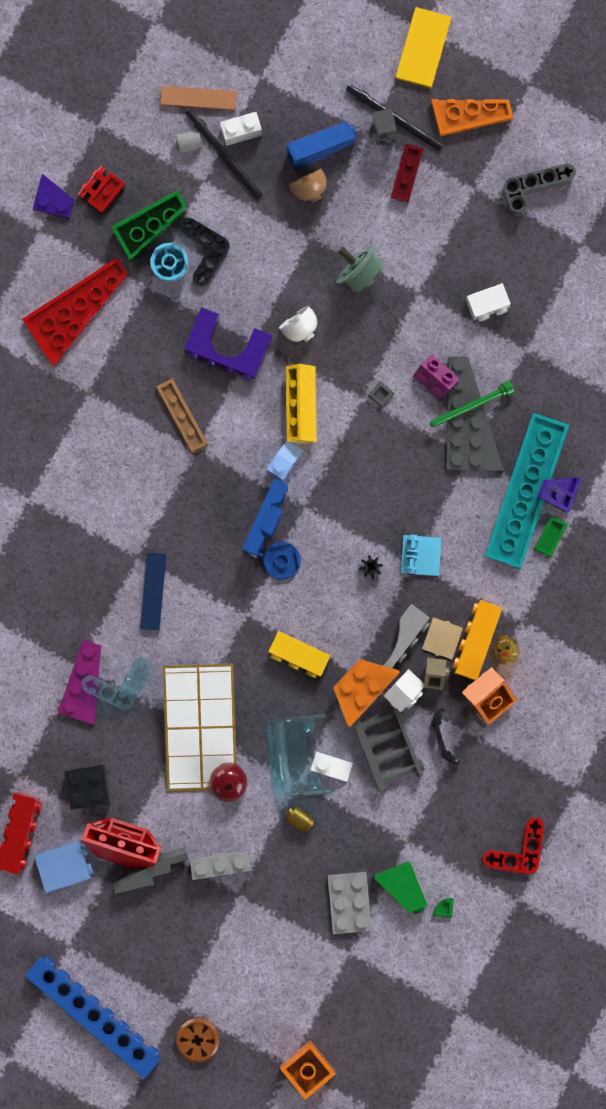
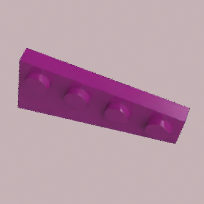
(77, 702)

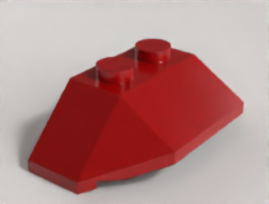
(121, 843)

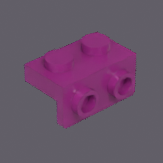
(435, 377)

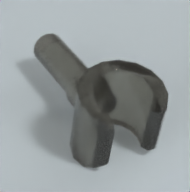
(470, 712)

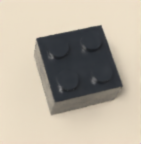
(87, 787)

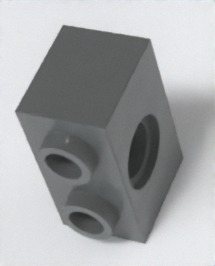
(384, 127)

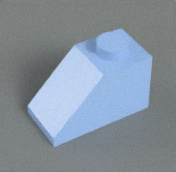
(284, 461)

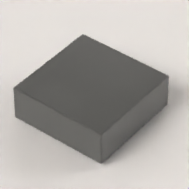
(381, 394)

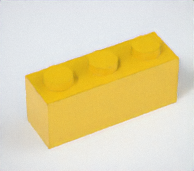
(298, 655)

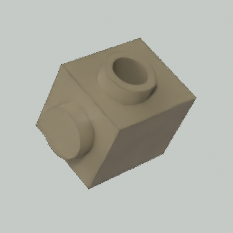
(435, 673)

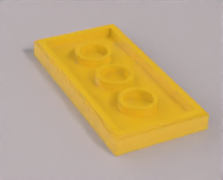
(423, 47)

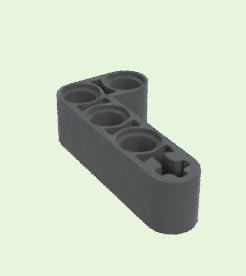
(539, 185)

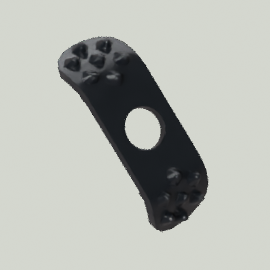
(436, 722)

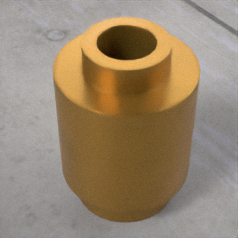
(299, 819)

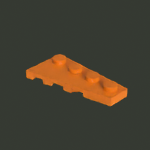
(463, 115)

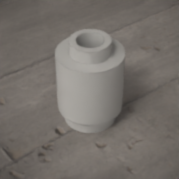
(187, 142)

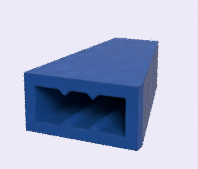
(320, 144)

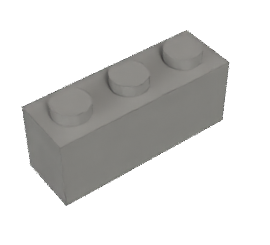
(220, 865)

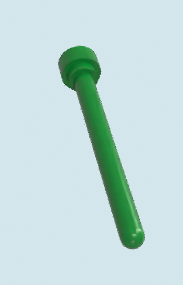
(506, 389)

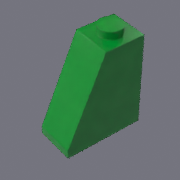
(403, 886)

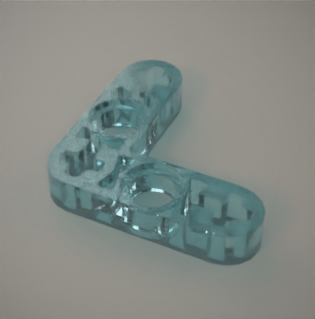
(124, 690)

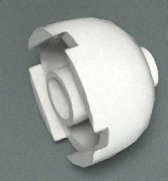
(300, 326)

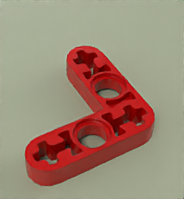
(520, 859)

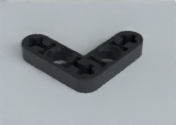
(212, 250)

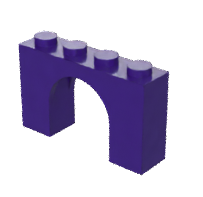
(246, 363)

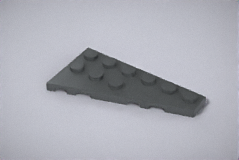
(469, 435)

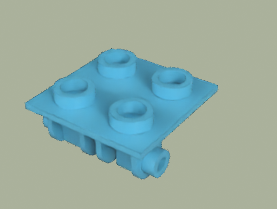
(421, 555)

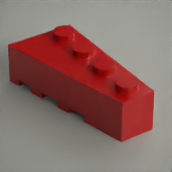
(18, 832)

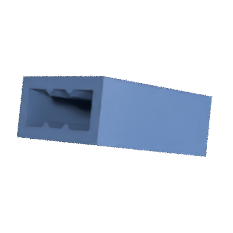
(64, 866)

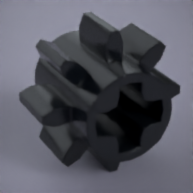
(372, 572)

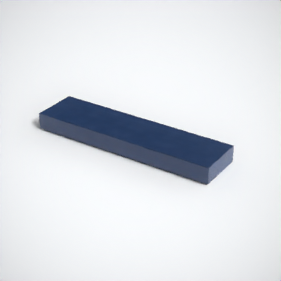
(153, 591)

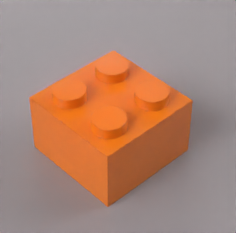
(489, 696)
(307, 1069)

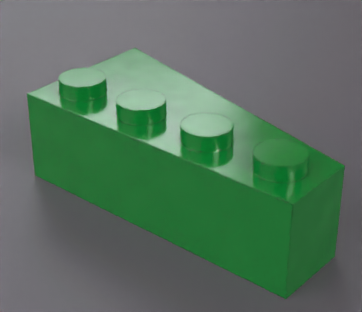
(148, 224)

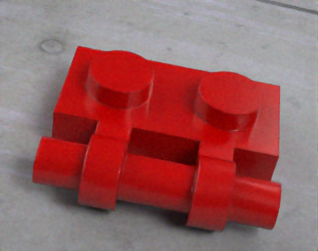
(105, 193)

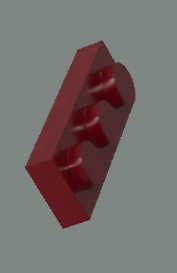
(407, 173)

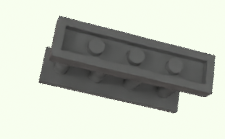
(375, 761)

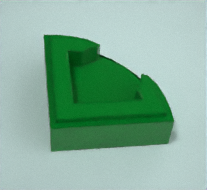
(444, 908)

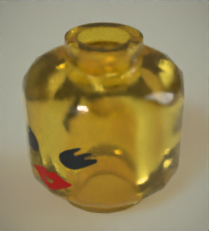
(506, 649)

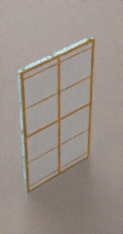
(198, 723)

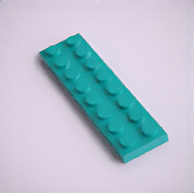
(520, 504)

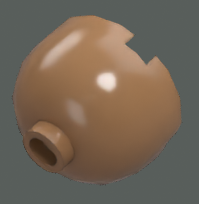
(309, 186)

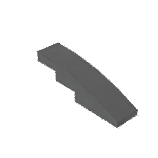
(143, 876)

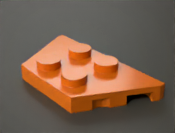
(361, 687)

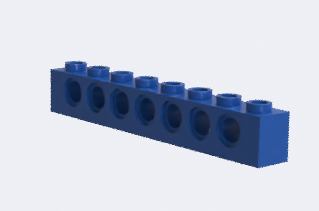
(96, 1027)

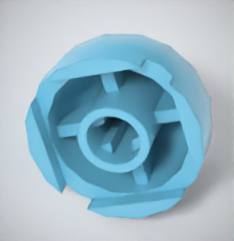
(169, 262)

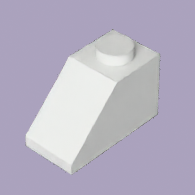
(331, 766)

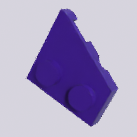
(52, 199)
(559, 492)

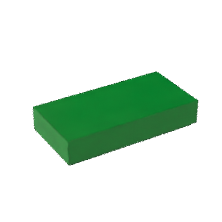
(550, 536)

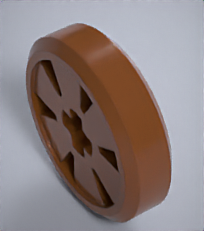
(205, 1030)

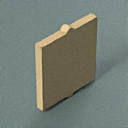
(442, 638)

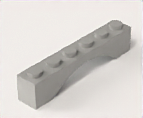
(409, 626)

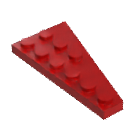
(67, 315)

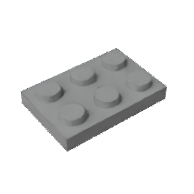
(349, 902)

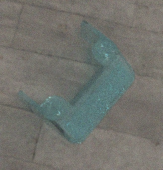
(290, 756)

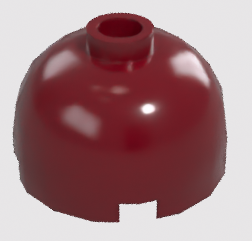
(228, 782)

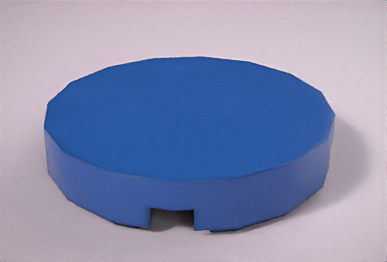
(277, 565)

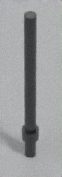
(364, 97)
(201, 127)

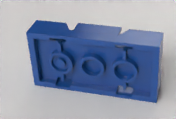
(266, 519)

